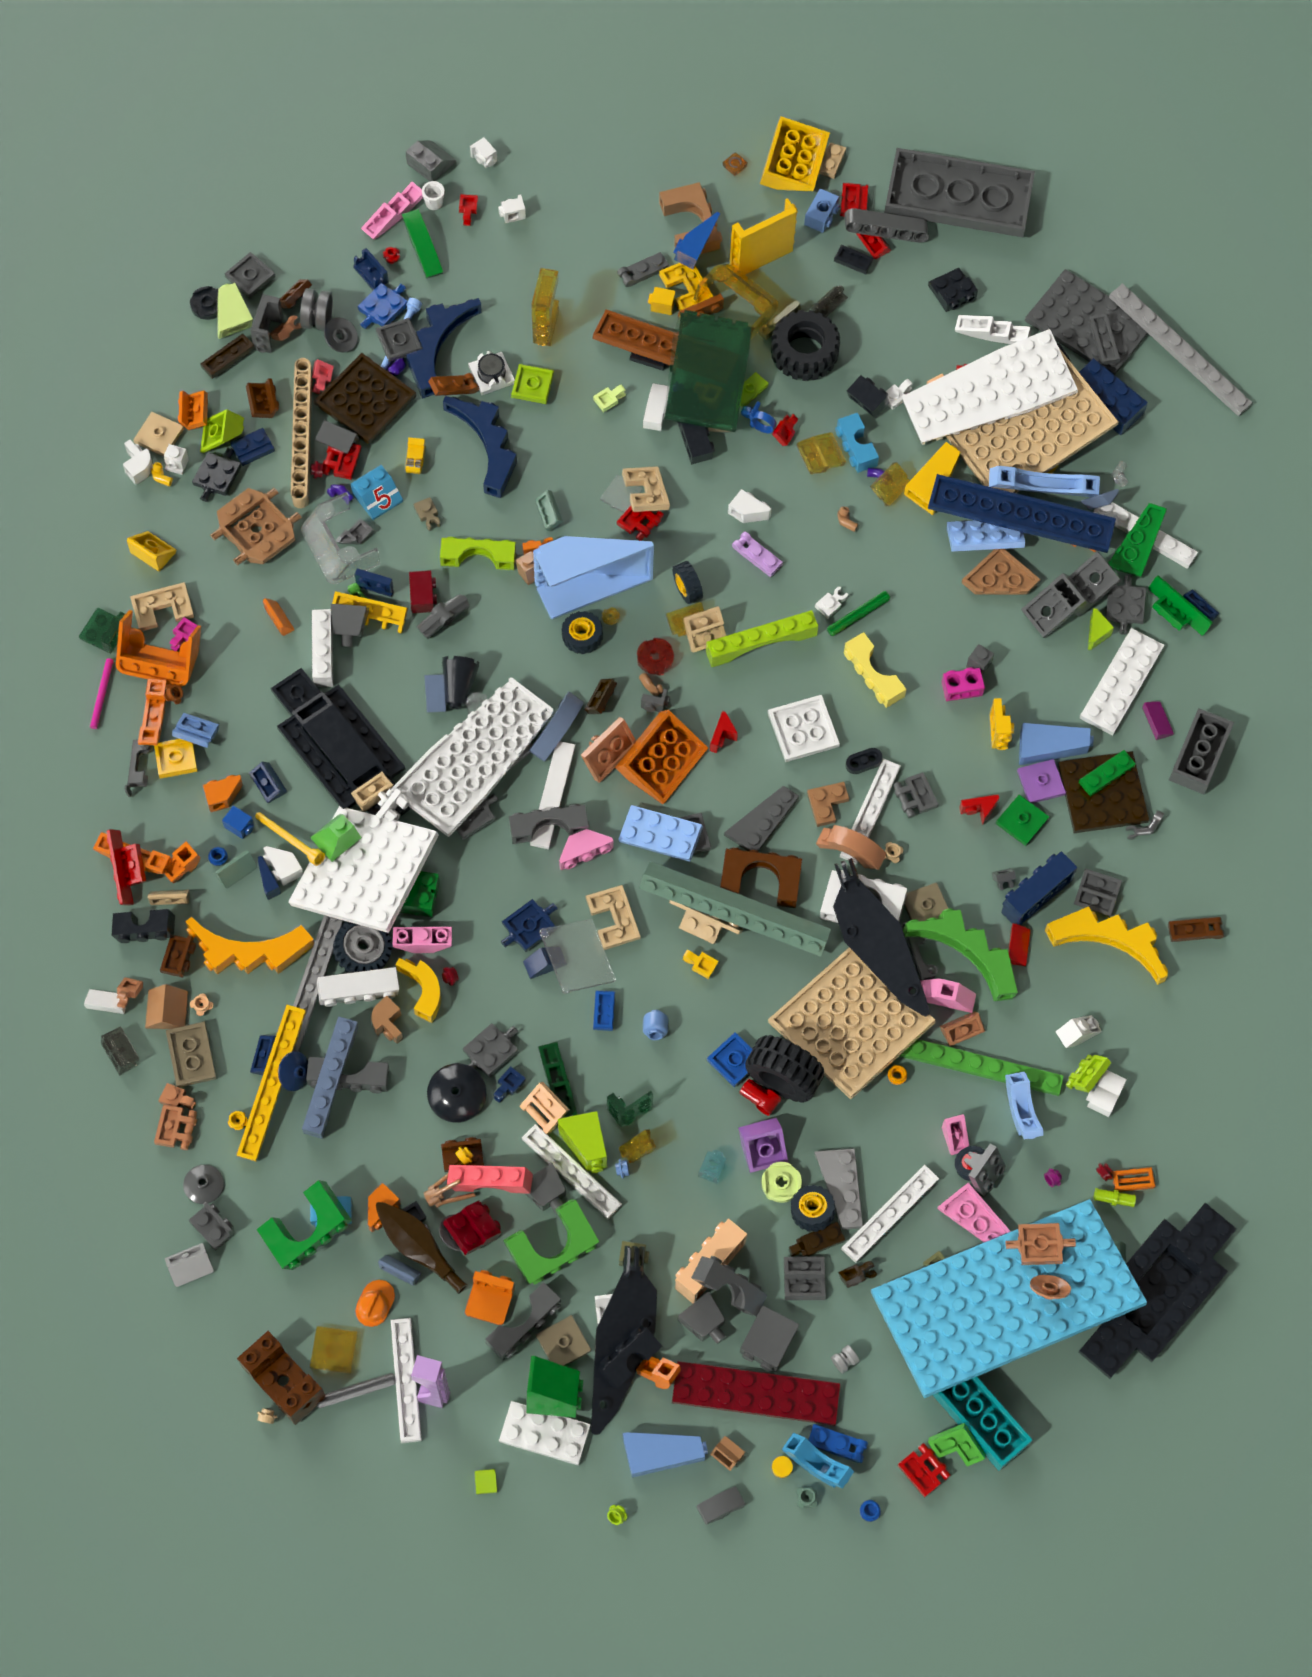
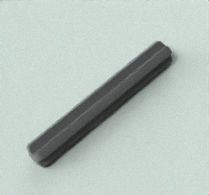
(357, 1390)

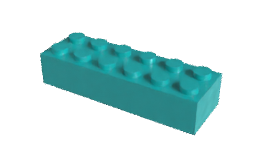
(986, 1419)

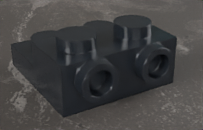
(953, 289)

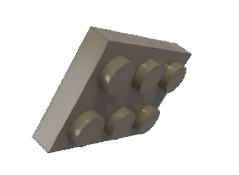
(191, 1054)

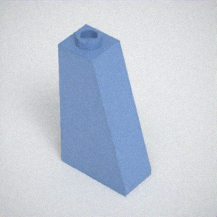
(1051, 742)
(661, 1452)

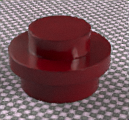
(316, 470)
(450, 975)
(1105, 1171)

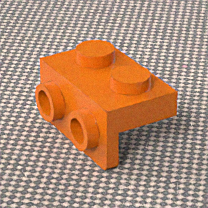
(193, 409)

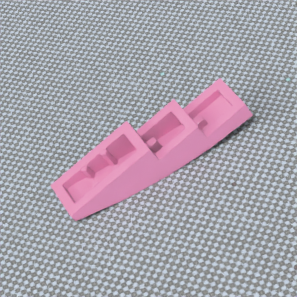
(392, 212)

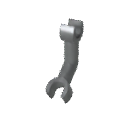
(1146, 830)

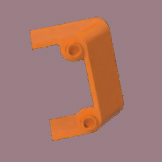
(152, 662)

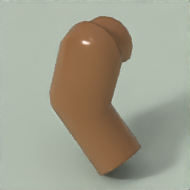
(648, 684)

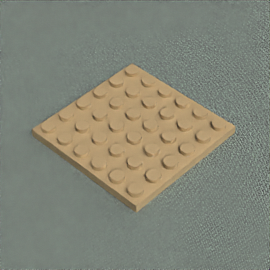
(850, 1023)

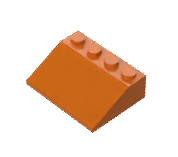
(662, 756)

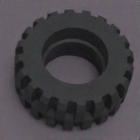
(801, 364)
(785, 1068)

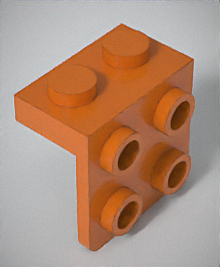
(490, 1297)

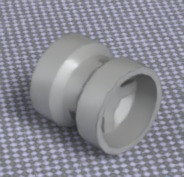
(845, 1359)

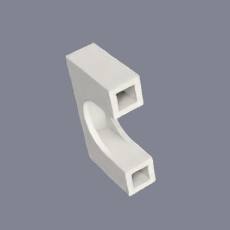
(890, 895)

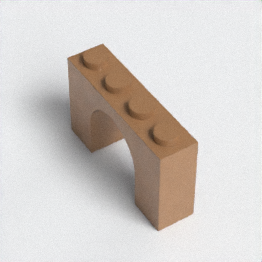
(690, 199)

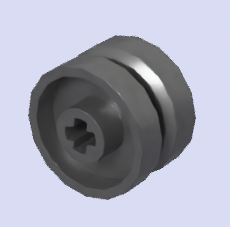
(316, 309)

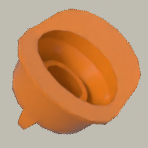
(375, 1303)

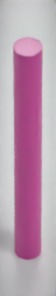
(101, 693)

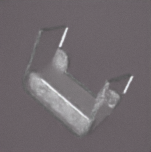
(334, 562)

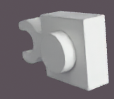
(831, 604)

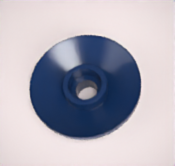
(293, 1071)

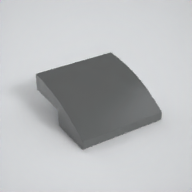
(1097, 892)
(804, 1278)

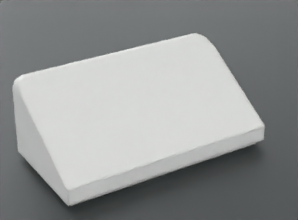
(103, 1001)

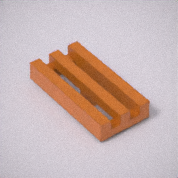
(1116, 1181)

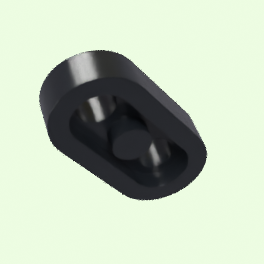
(862, 760)

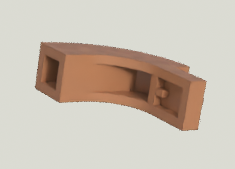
(853, 843)

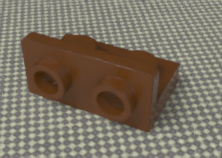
(450, 1147)

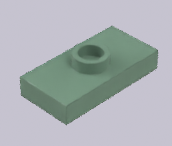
(548, 510)

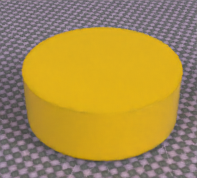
(782, 1467)

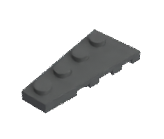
(760, 823)

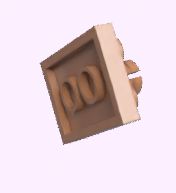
(608, 749)

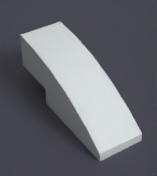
(655, 407)

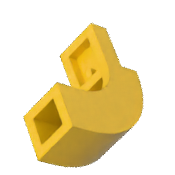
(430, 999)

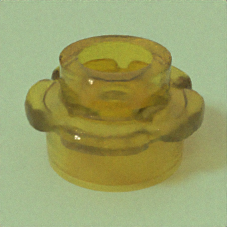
(610, 620)

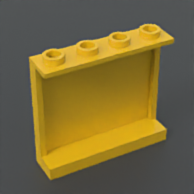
(763, 241)

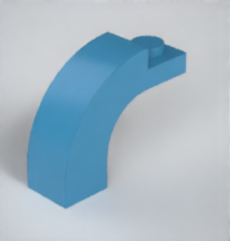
(816, 1462)

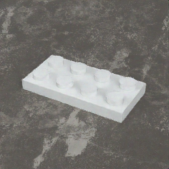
(545, 1434)

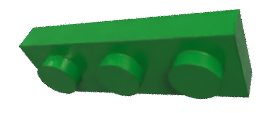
(1107, 773)

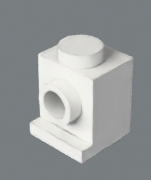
(483, 153)
(512, 210)
(176, 459)

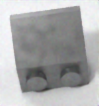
(428, 159)

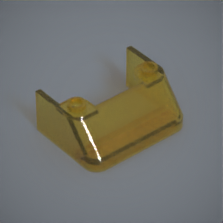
(762, 301)

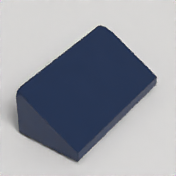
(1203, 606)
(267, 781)
(262, 1054)

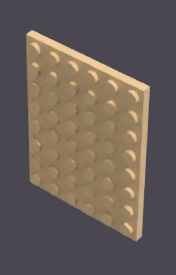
(1037, 438)

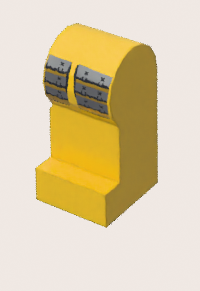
(415, 455)

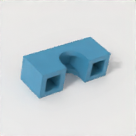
(861, 455)

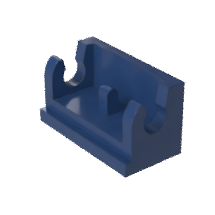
(370, 269)

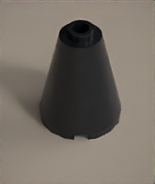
(458, 679)

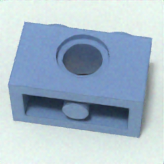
(825, 202)

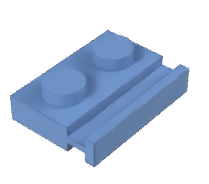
(195, 730)

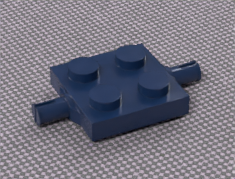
(525, 924)

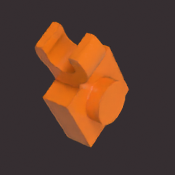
(532, 545)

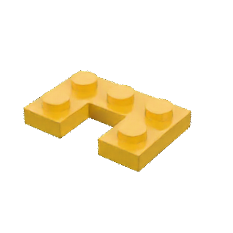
(690, 277)

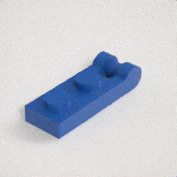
(837, 1443)

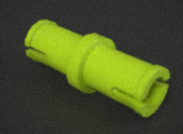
(1114, 1197)

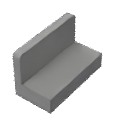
(189, 1265)

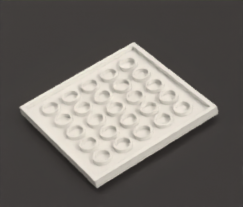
(371, 876)

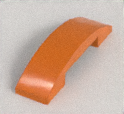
(153, 712)
(153, 861)

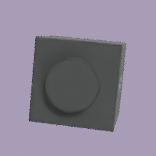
(980, 658)

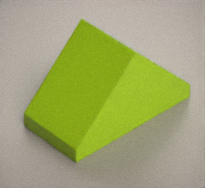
(1099, 629)

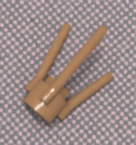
(434, 1195)

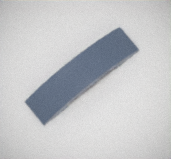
(557, 726)

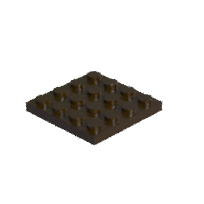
(365, 398)
(1111, 807)

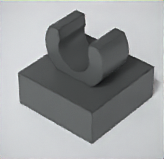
(1004, 876)

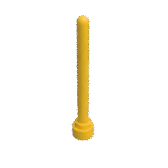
(314, 856)

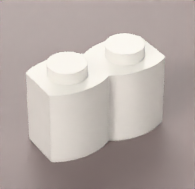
(1106, 1093)

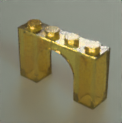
(544, 307)

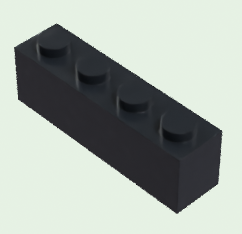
(696, 442)

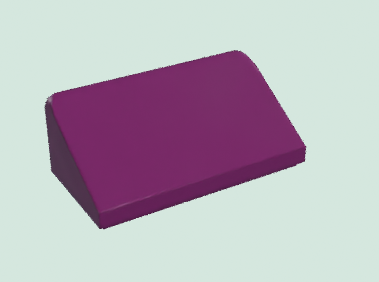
(1157, 720)

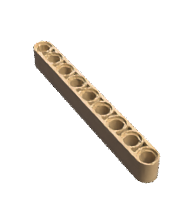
(304, 439)

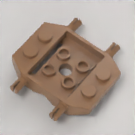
(255, 546)

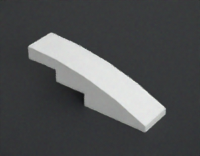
(988, 329)

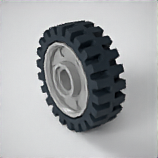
(358, 960)

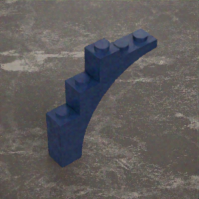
(431, 338)
(494, 438)

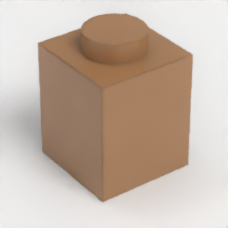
(526, 567)

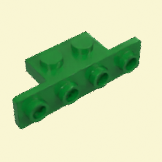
(1176, 608)

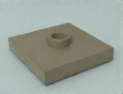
(925, 903)
(563, 1342)

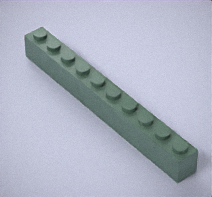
(735, 908)

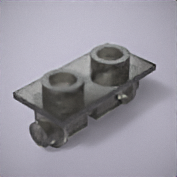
(830, 301)

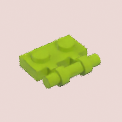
(1088, 1073)

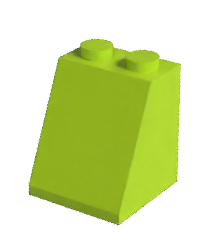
(585, 1140)

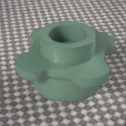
(810, 1492)

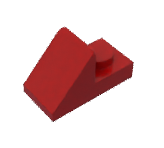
(723, 730)
(984, 805)

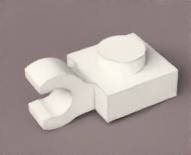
(895, 394)

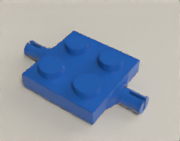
(382, 305)

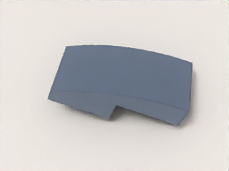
(435, 693)

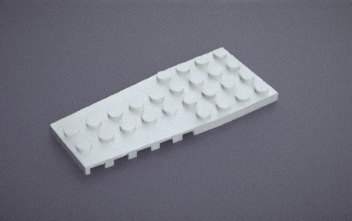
(991, 388)
(474, 757)

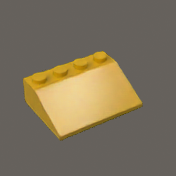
(794, 156)

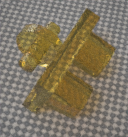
(637, 1146)

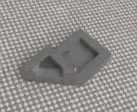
(356, 534)

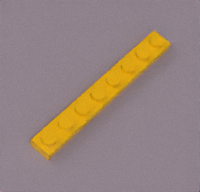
(270, 1084)

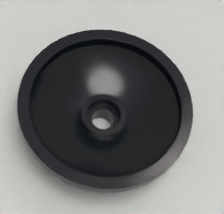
(463, 1105)

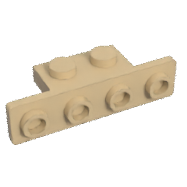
(703, 924)

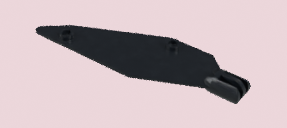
(877, 939)
(629, 1307)

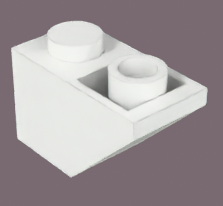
(748, 508)
(284, 864)
(1078, 1030)

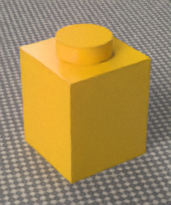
(662, 300)

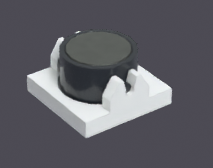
(491, 372)

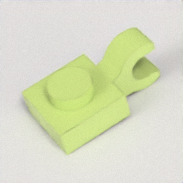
(607, 399)

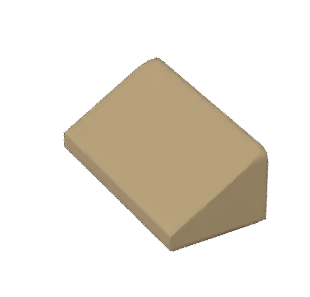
(367, 794)
(168, 897)

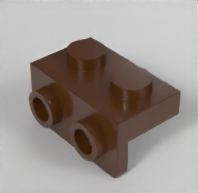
(262, 399)
(177, 956)

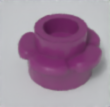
(1053, 1177)

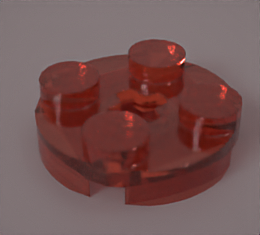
(653, 666)

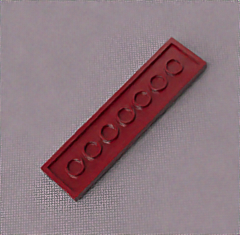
(756, 1393)

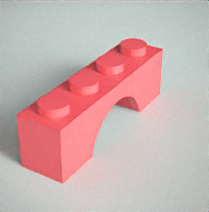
(498, 1177)

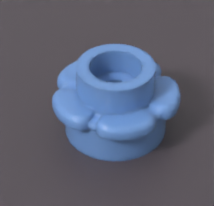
(622, 1168)

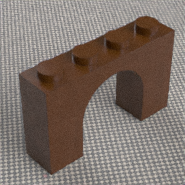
(785, 868)

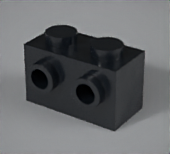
(868, 396)

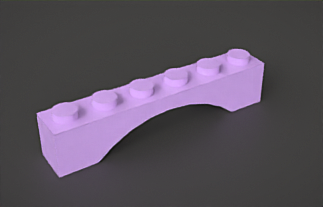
(433, 1381)

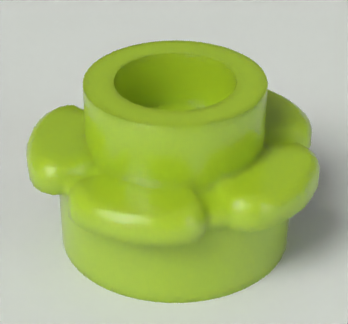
(617, 1514)

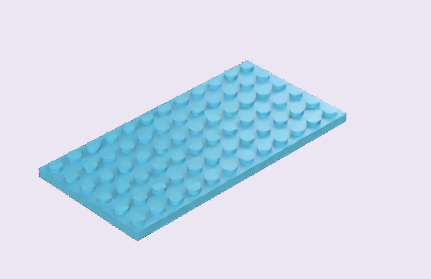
(980, 1307)

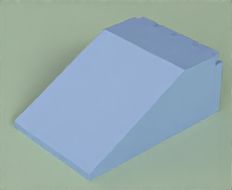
(587, 570)

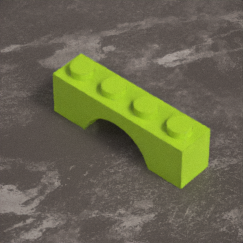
(456, 550)

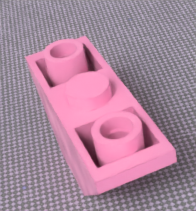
(584, 847)
(422, 939)
(948, 994)

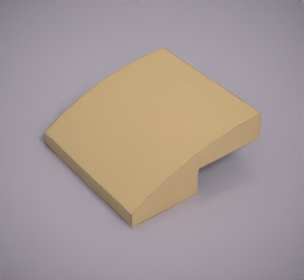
(703, 628)

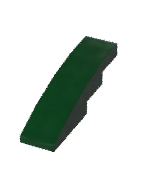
(556, 1075)

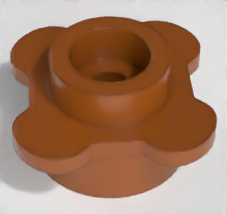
(178, 693)

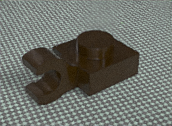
(854, 1275)

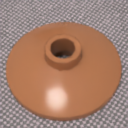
(1050, 1287)

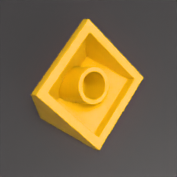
(150, 549)

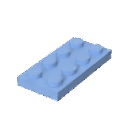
(982, 536)
(660, 833)

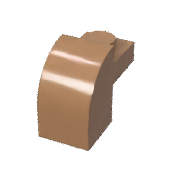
(383, 1017)

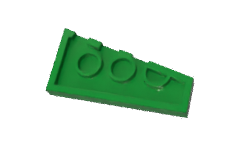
(1136, 548)

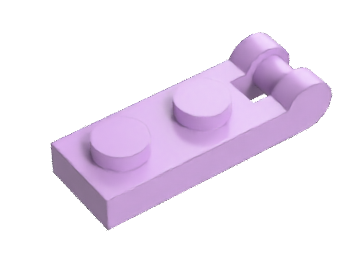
(757, 554)

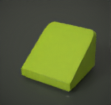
(485, 1481)

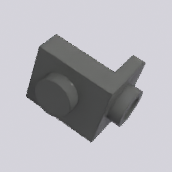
(653, 703)

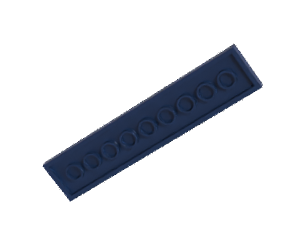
(1022, 513)

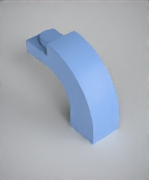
(1021, 1106)

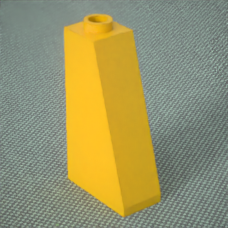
(921, 485)

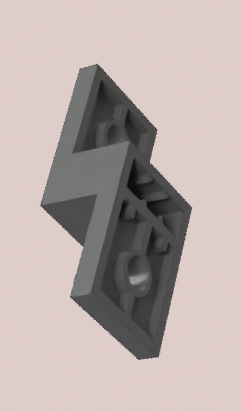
(1071, 594)

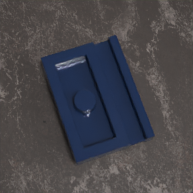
(252, 446)
(374, 582)

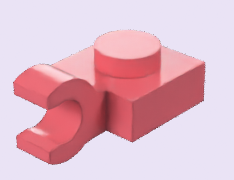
(322, 373)

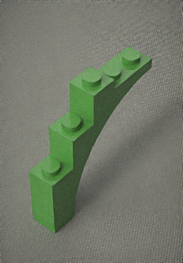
(972, 943)

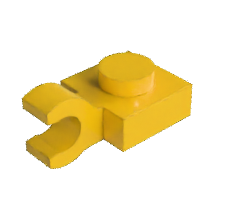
(702, 964)

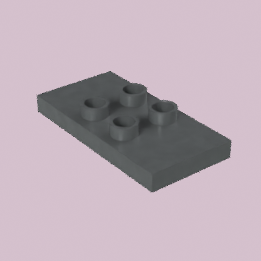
(959, 192)

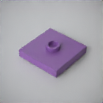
(1041, 781)

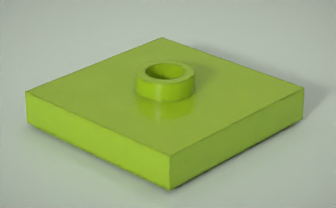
(532, 384)

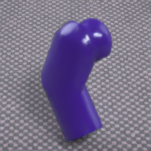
(397, 367)
(874, 472)
(338, 490)

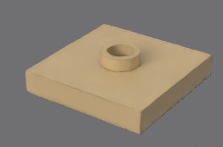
(158, 433)

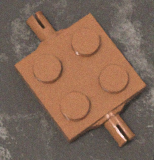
(1040, 1244)

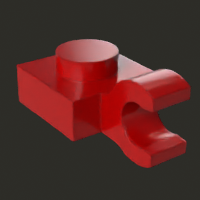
(468, 206)
(784, 430)

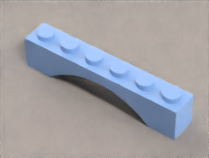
(1025, 480)

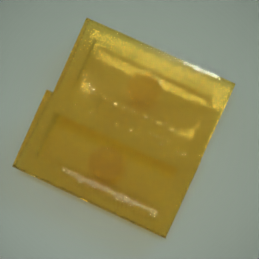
(821, 453)

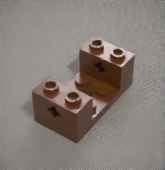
(267, 1363)

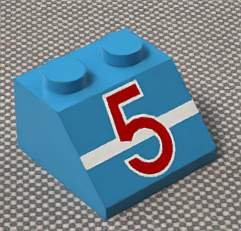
(376, 492)

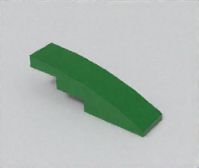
(422, 243)

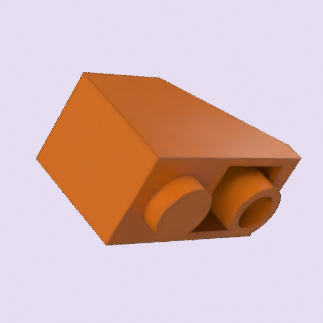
(223, 792)
(384, 1195)

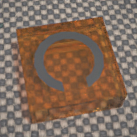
(735, 164)

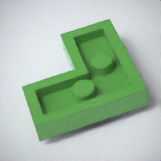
(959, 1440)

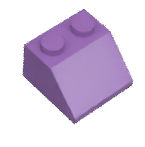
(763, 1144)

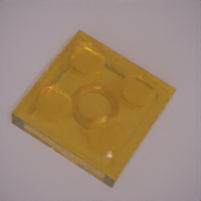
(333, 1349)

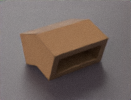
(727, 1453)

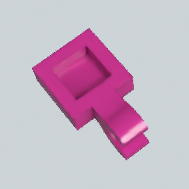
(182, 633)

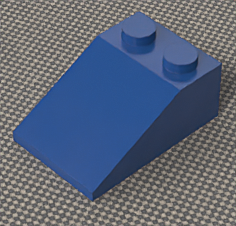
(690, 248)

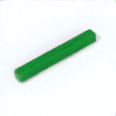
(858, 613)

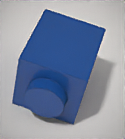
(238, 822)

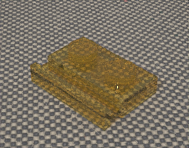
(890, 484)

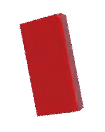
(875, 245)
(1018, 944)

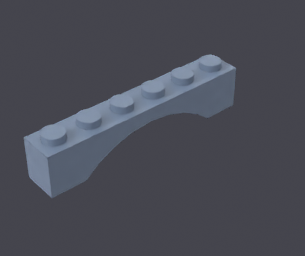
(329, 1077)

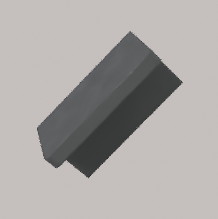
(337, 437)

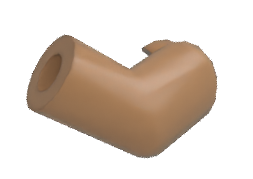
(844, 519)

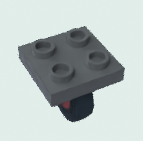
(980, 1167)

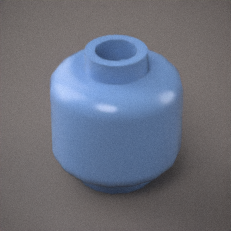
(655, 1025)

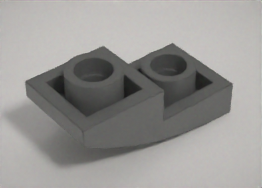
(720, 1505)

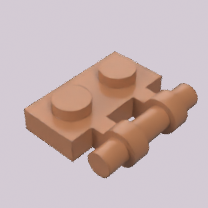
(169, 1126)

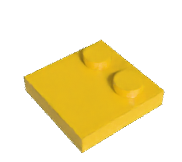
(175, 758)

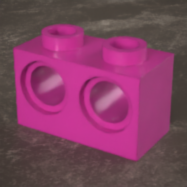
(964, 688)

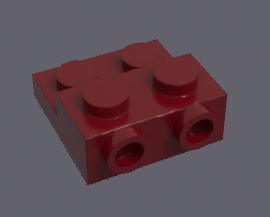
(473, 1227)

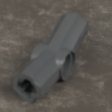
(443, 615)

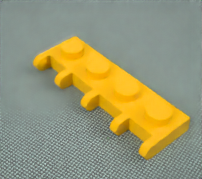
(377, 610)

